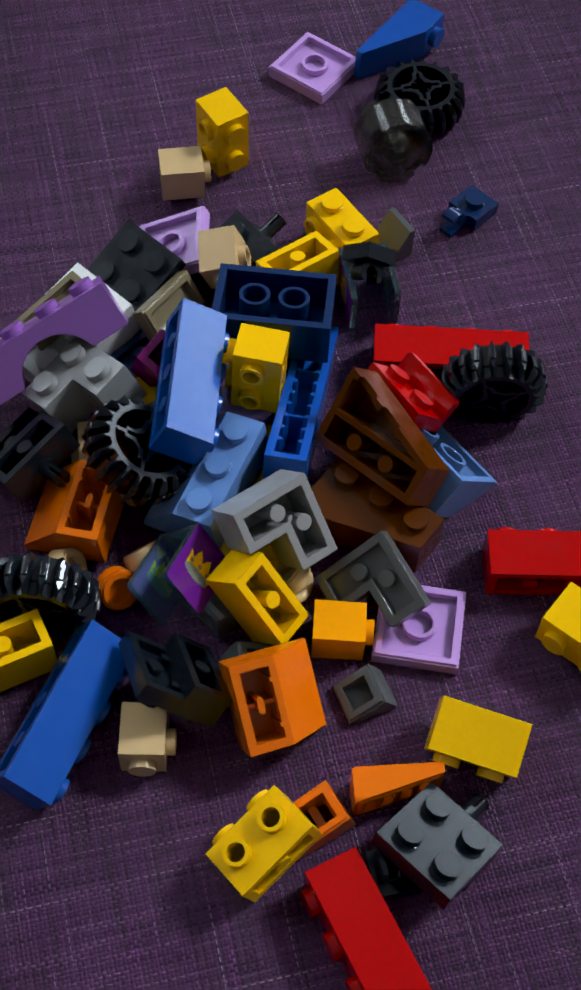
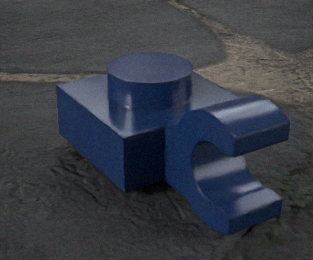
(468, 208)

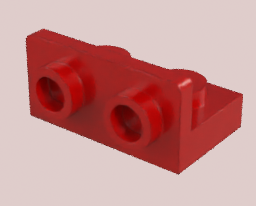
(418, 391)

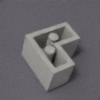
(80, 382)
(279, 513)

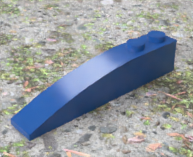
(299, 414)

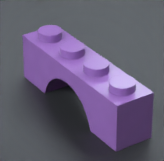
(85, 313)

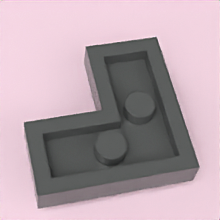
(376, 570)

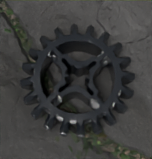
(431, 88)
(495, 382)
(121, 456)
(54, 587)

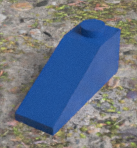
(404, 36)

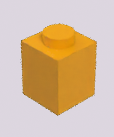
(341, 630)

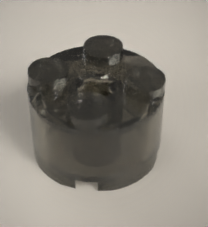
(392, 139)

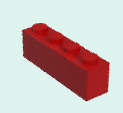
(435, 343)
(531, 561)
(360, 926)

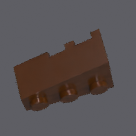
(382, 440)
(361, 508)

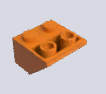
(76, 515)
(273, 697)

